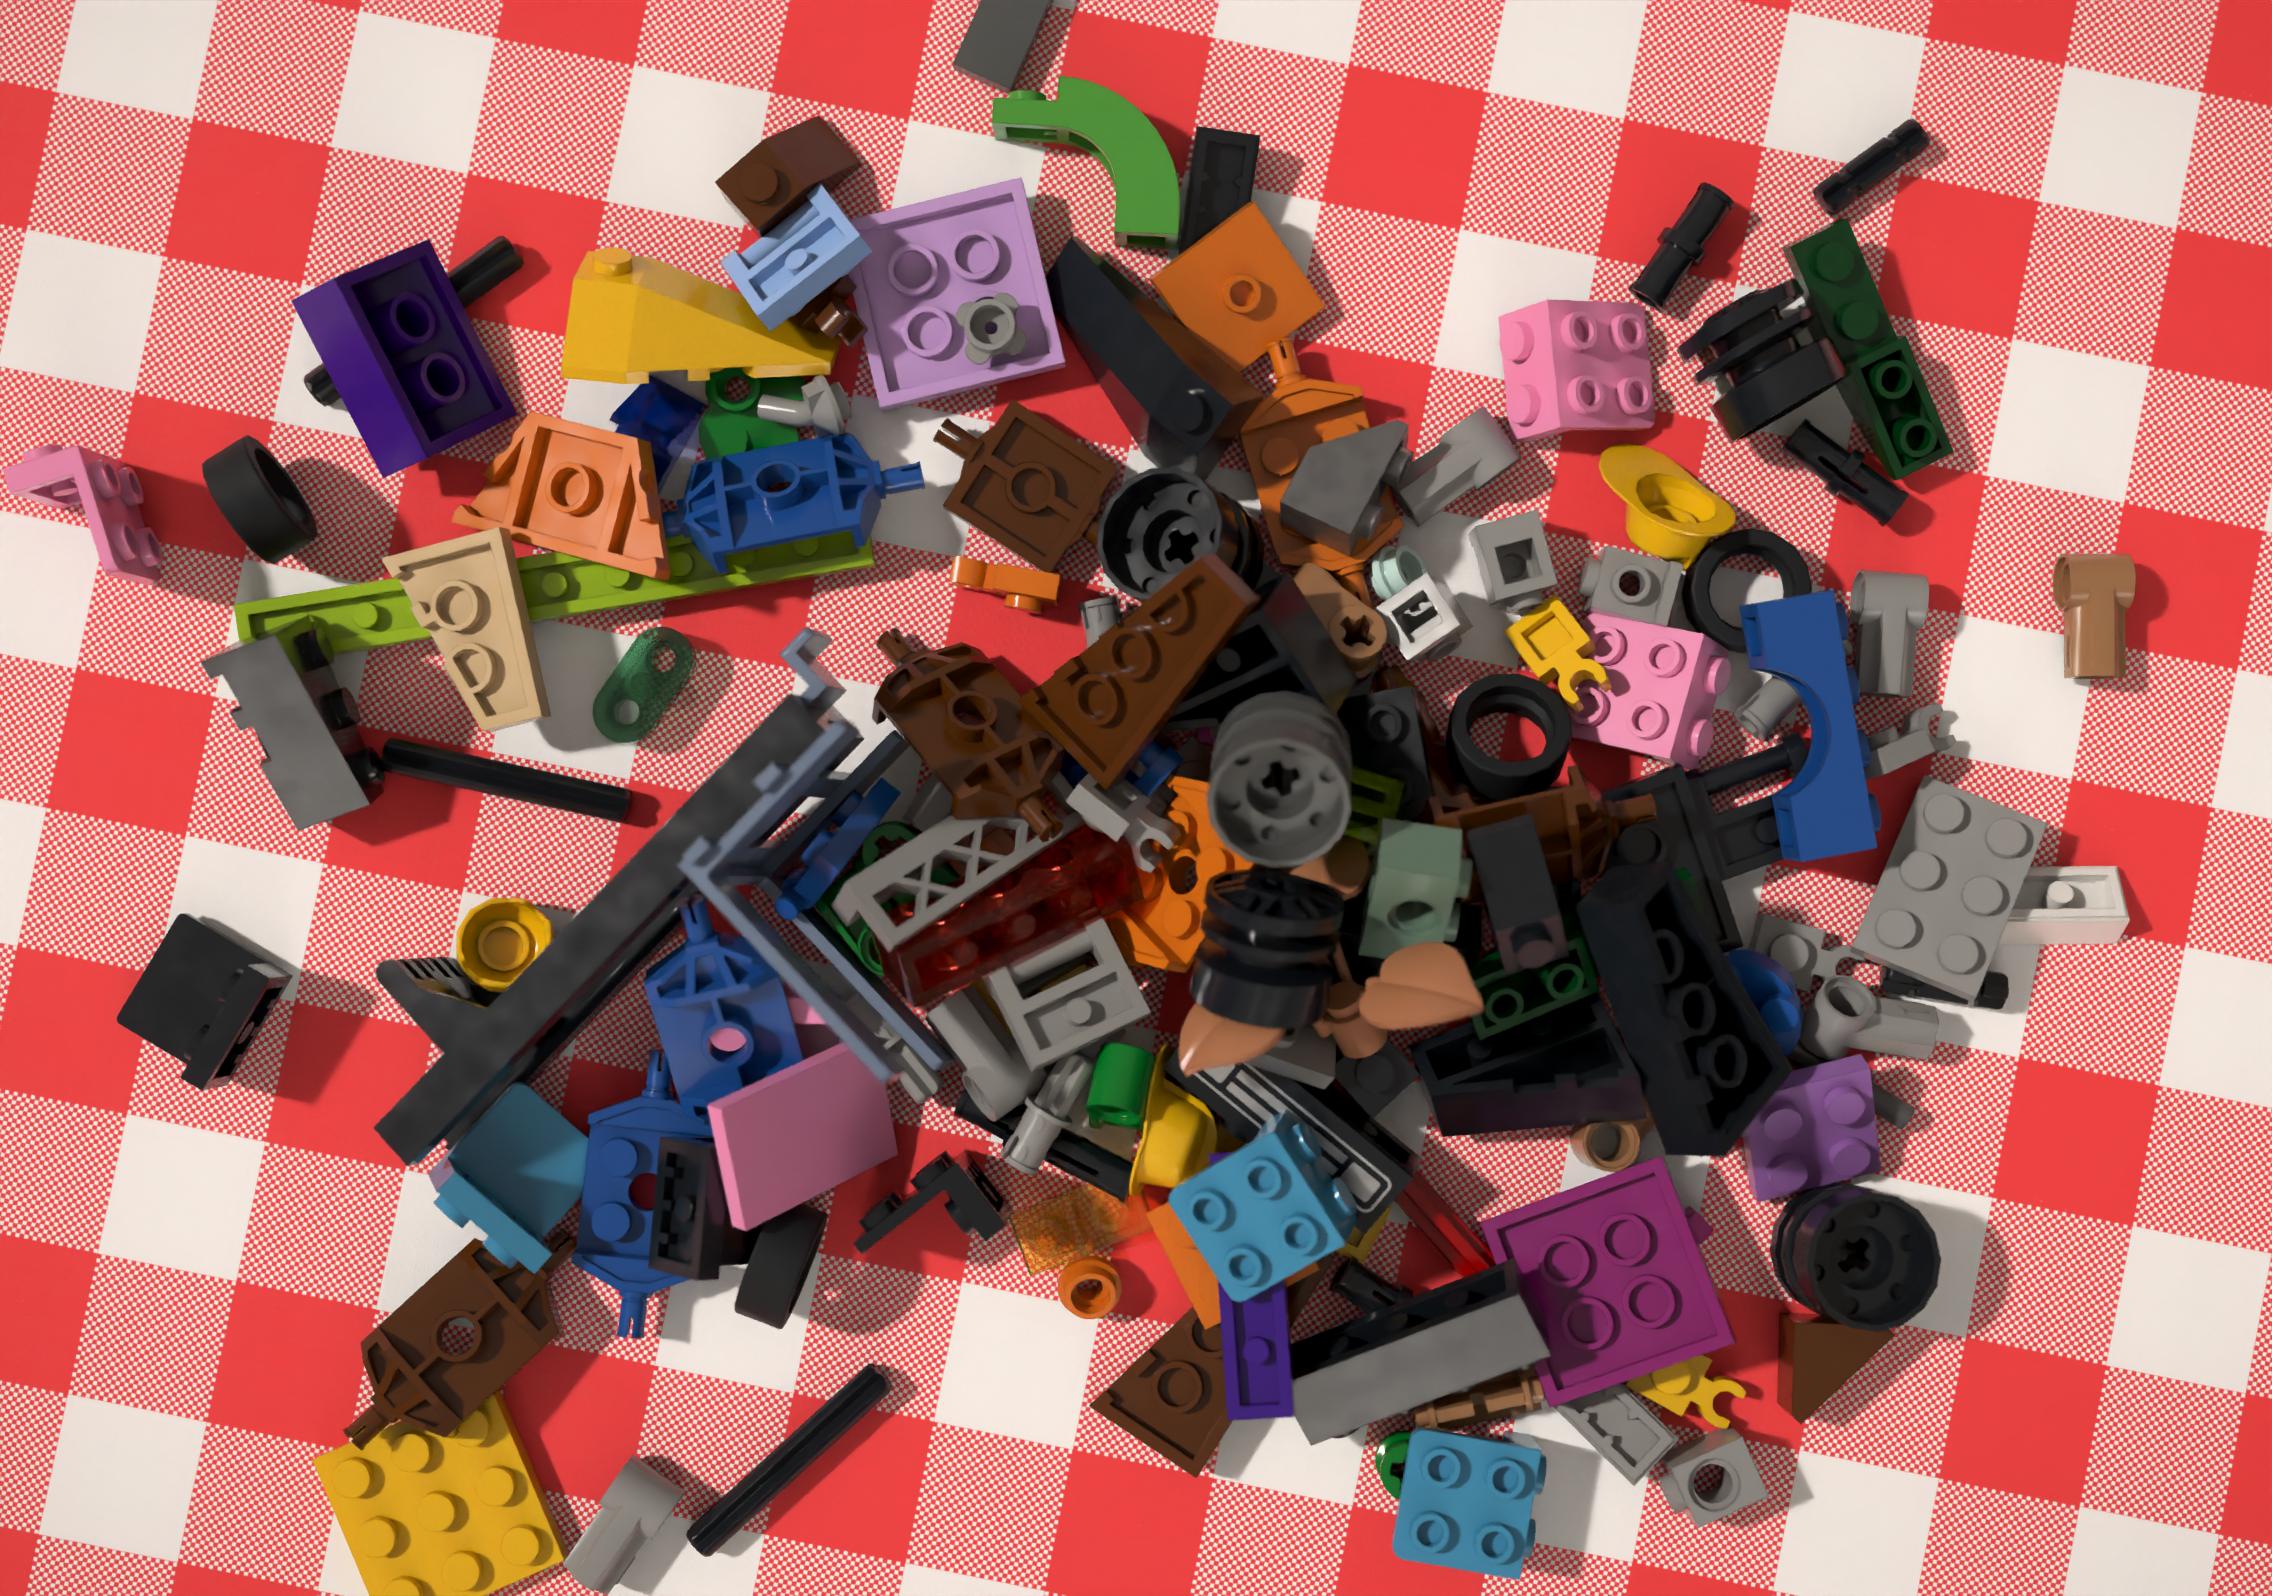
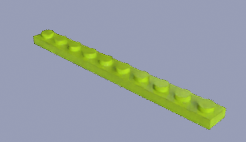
(556, 588)

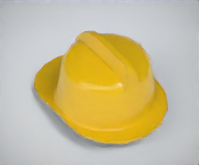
(1665, 506)
(1176, 1133)

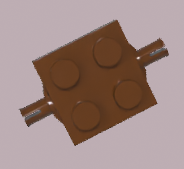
(1027, 486)

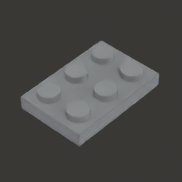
(1948, 888)

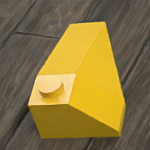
(650, 316)

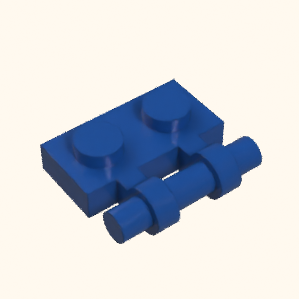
(834, 849)

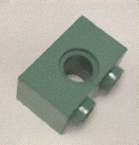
(1413, 887)

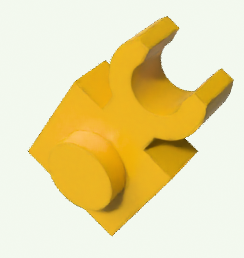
(1554, 647)
(1686, 1382)

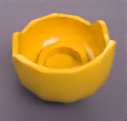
(501, 941)

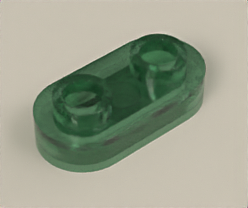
(641, 682)

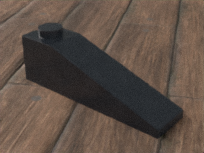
(1158, 376)

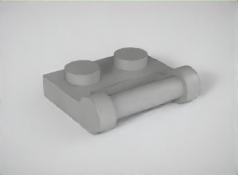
(1074, 1010)

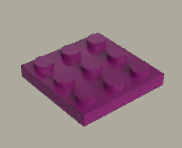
(1613, 1279)

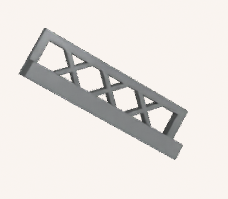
(911, 865)

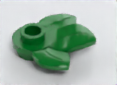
(735, 425)

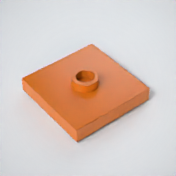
(1238, 288)

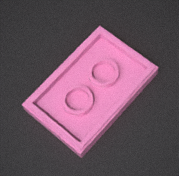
(800, 1134)

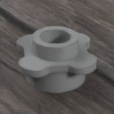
(975, 318)

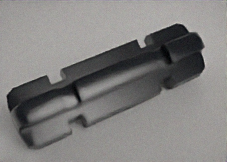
(1871, 167)
(1990, 996)

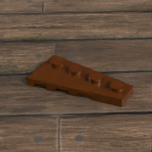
(1141, 669)
(1177, 1388)

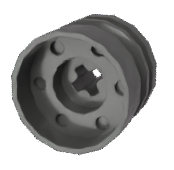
(1274, 811)

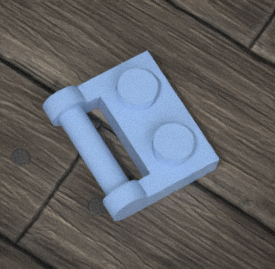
(797, 259)

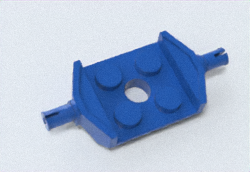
(830, 493)
(712, 986)
(612, 1225)

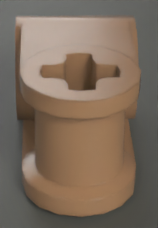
(1343, 618)

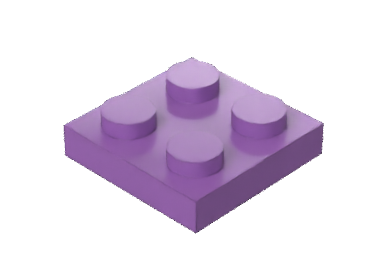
(1814, 1130)

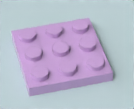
(928, 265)

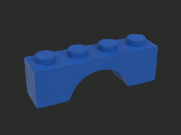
(1828, 801)

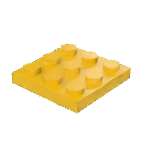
(442, 1510)

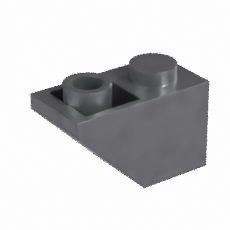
(1341, 484)

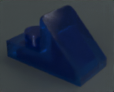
(662, 417)

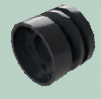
(1762, 359)
(1166, 523)
(1267, 948)
(1889, 1261)

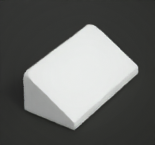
(2068, 907)

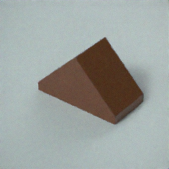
(1818, 1359)

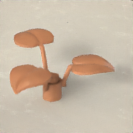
(1414, 989)

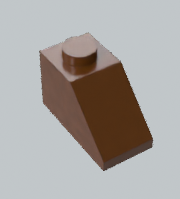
(782, 170)

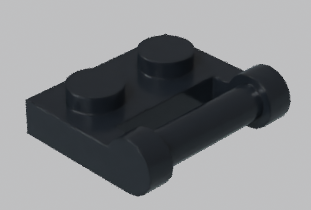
(1748, 833)

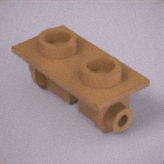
(1489, 1400)

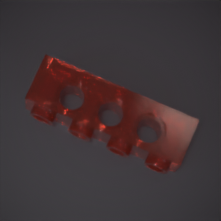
(1029, 908)

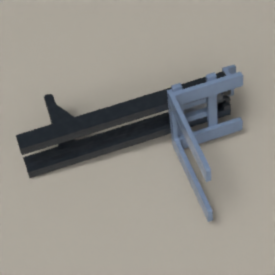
(701, 849)

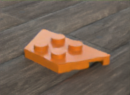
(576, 495)

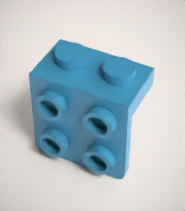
(514, 1175)
(1265, 1209)
(1469, 1501)

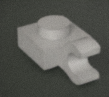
(1893, 750)
(1124, 812)

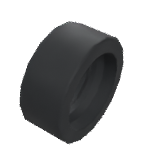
(259, 499)
(1750, 541)
(1508, 695)
(780, 1265)

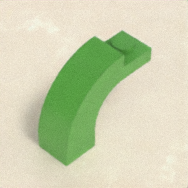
(1118, 139)

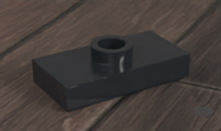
(1218, 180)

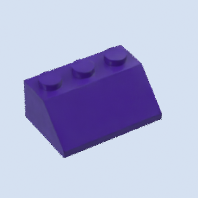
(404, 357)

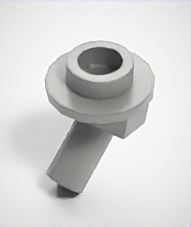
(822, 408)

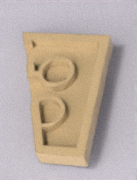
(480, 621)

